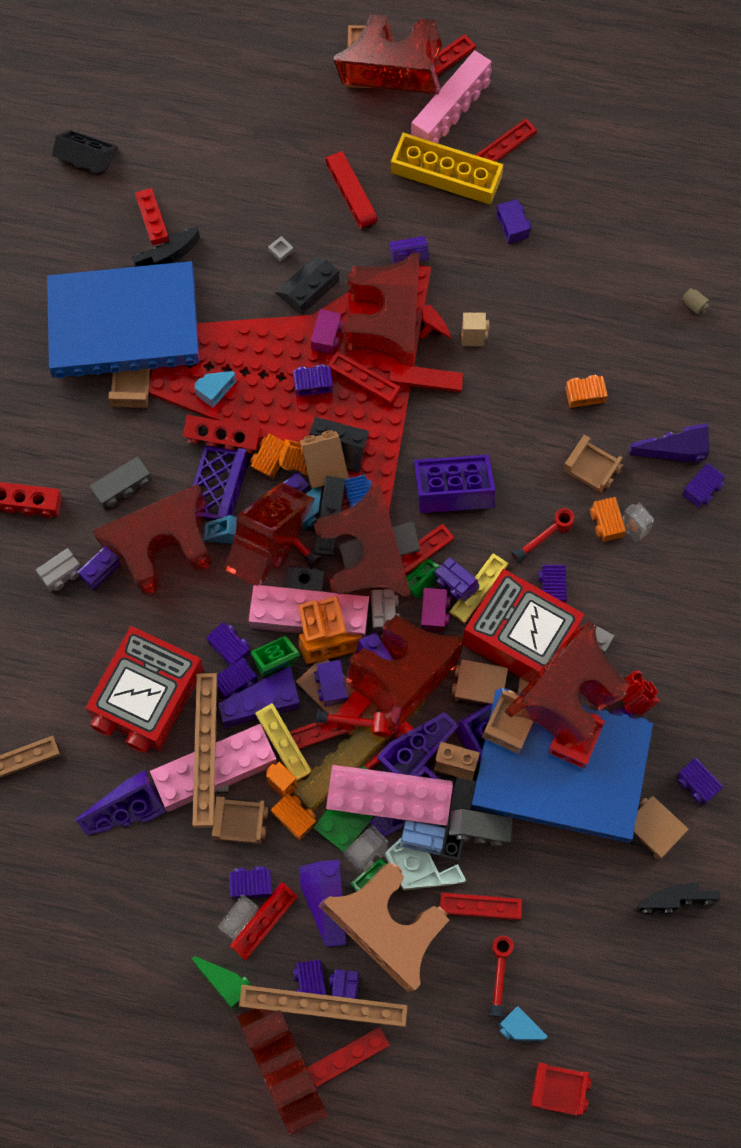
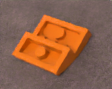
(322, 619)

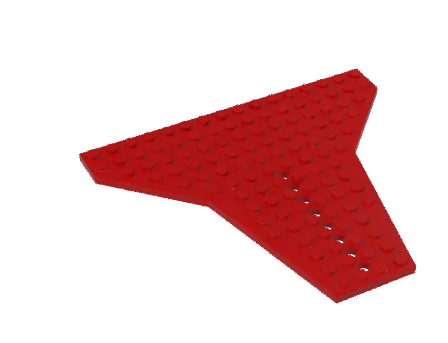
(278, 348)

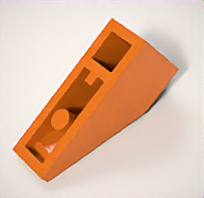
(328, 648)

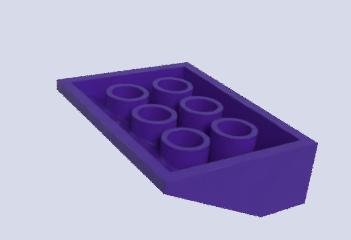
(454, 483)

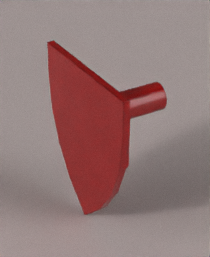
(432, 321)

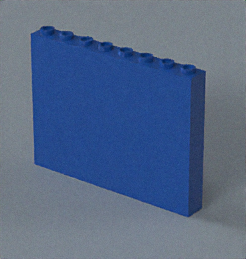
(122, 320)
(560, 794)

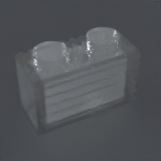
(637, 521)
(366, 849)
(238, 917)

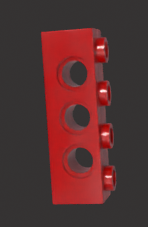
(194, 424)
(50, 496)

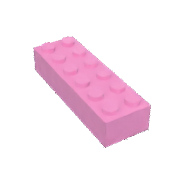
(453, 99)
(278, 609)
(234, 761)
(389, 795)

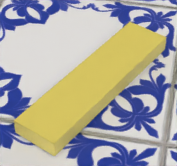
(486, 577)
(283, 741)

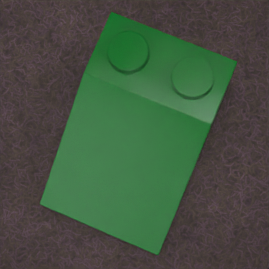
(275, 656)
(224, 981)

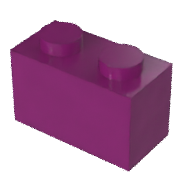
(326, 331)
(433, 610)

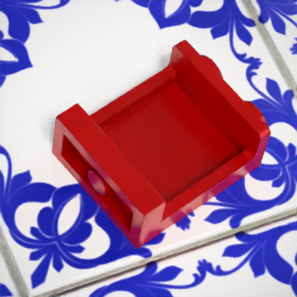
(578, 755)
(560, 1090)

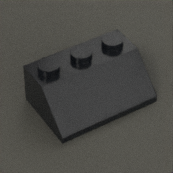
(83, 151)
(309, 284)
(352, 439)

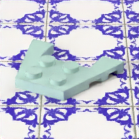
(420, 869)

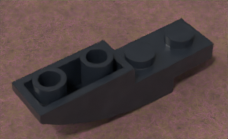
(173, 250)
(330, 504)
(461, 799)
(669, 899)

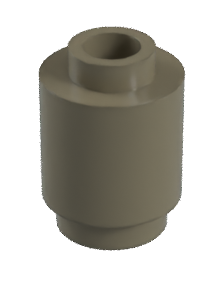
(696, 301)

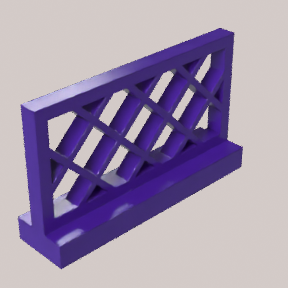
(233, 483)

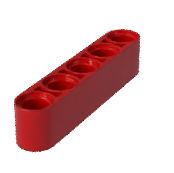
(351, 190)

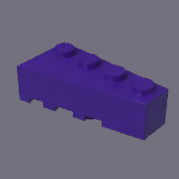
(275, 689)

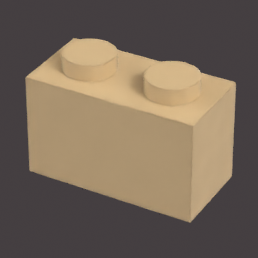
(474, 329)

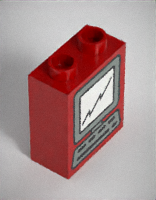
(520, 626)
(143, 690)

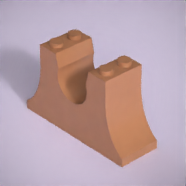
(390, 944)

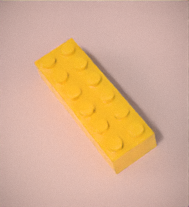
(446, 168)

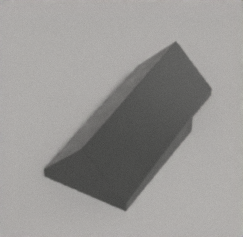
(405, 538)

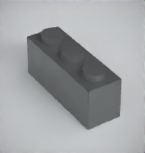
(121, 483)
(480, 827)

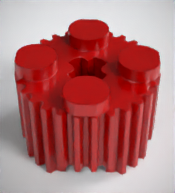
(640, 694)

